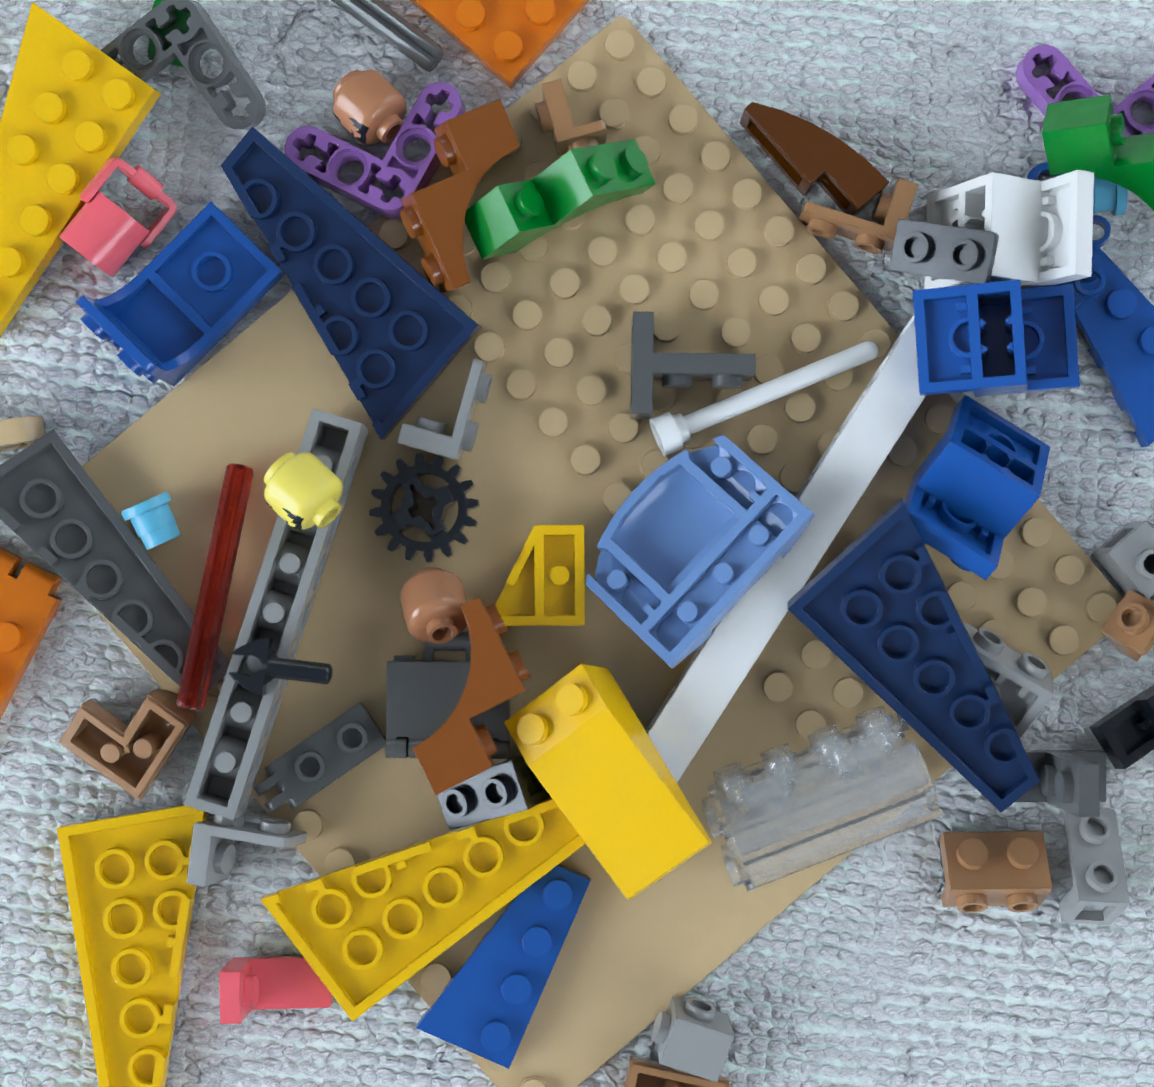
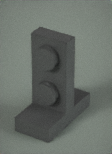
(677, 369)
(1069, 780)

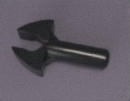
(277, 668)

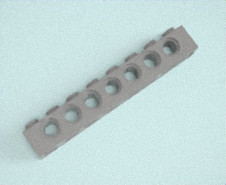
(275, 611)

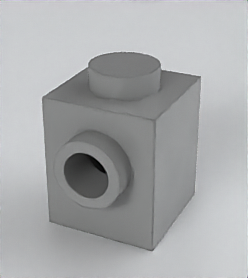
(1130, 558)
(693, 1037)

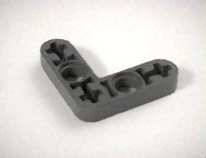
(189, 49)

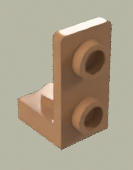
(867, 235)

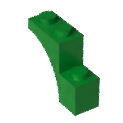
(1092, 139)
(568, 188)

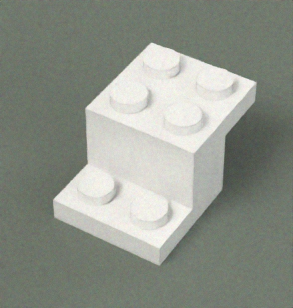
(1040, 225)

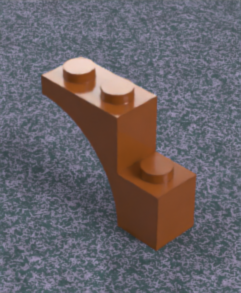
(437, 212)
(495, 676)

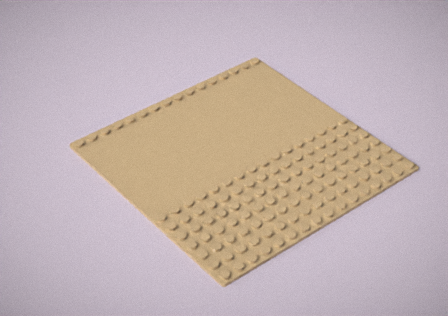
(558, 447)

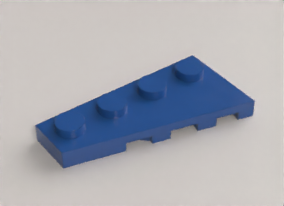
(1121, 342)
(501, 982)

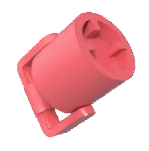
(104, 230)

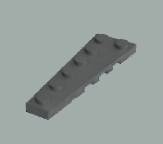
(83, 538)

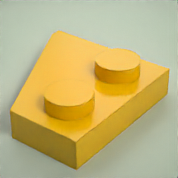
(547, 579)

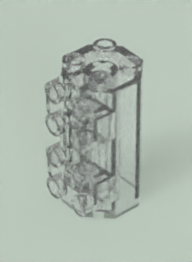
(819, 800)

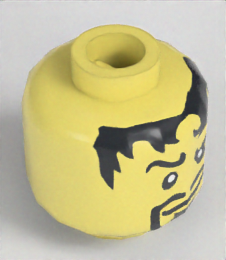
(303, 491)

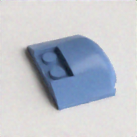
(693, 545)

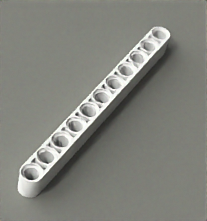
(831, 496)

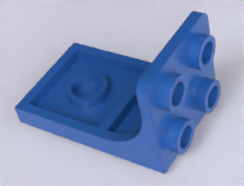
(183, 298)

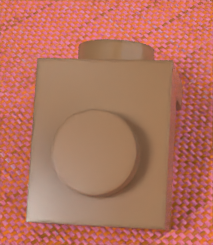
(556, 117)
(1131, 625)

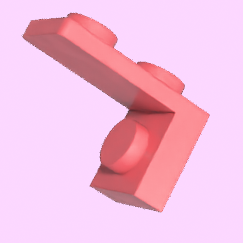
(269, 984)

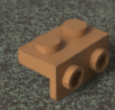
(995, 870)

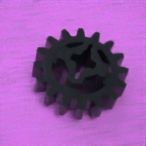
(404, 519)

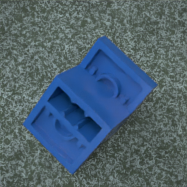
(995, 339)
(976, 486)

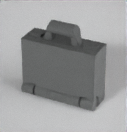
(425, 695)

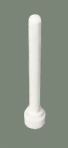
(674, 430)

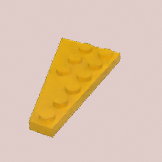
(57, 129)
(399, 911)
(131, 934)

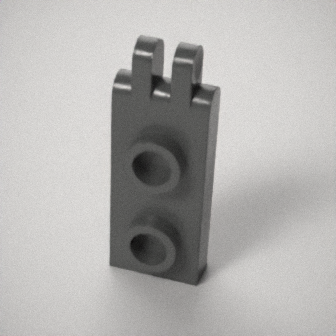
(322, 758)

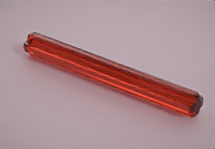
(215, 587)

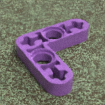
(1075, 85)
(393, 168)

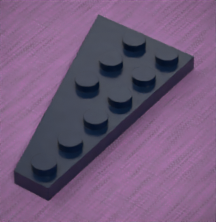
(363, 298)
(902, 635)

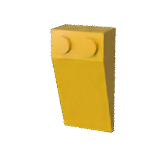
(608, 778)

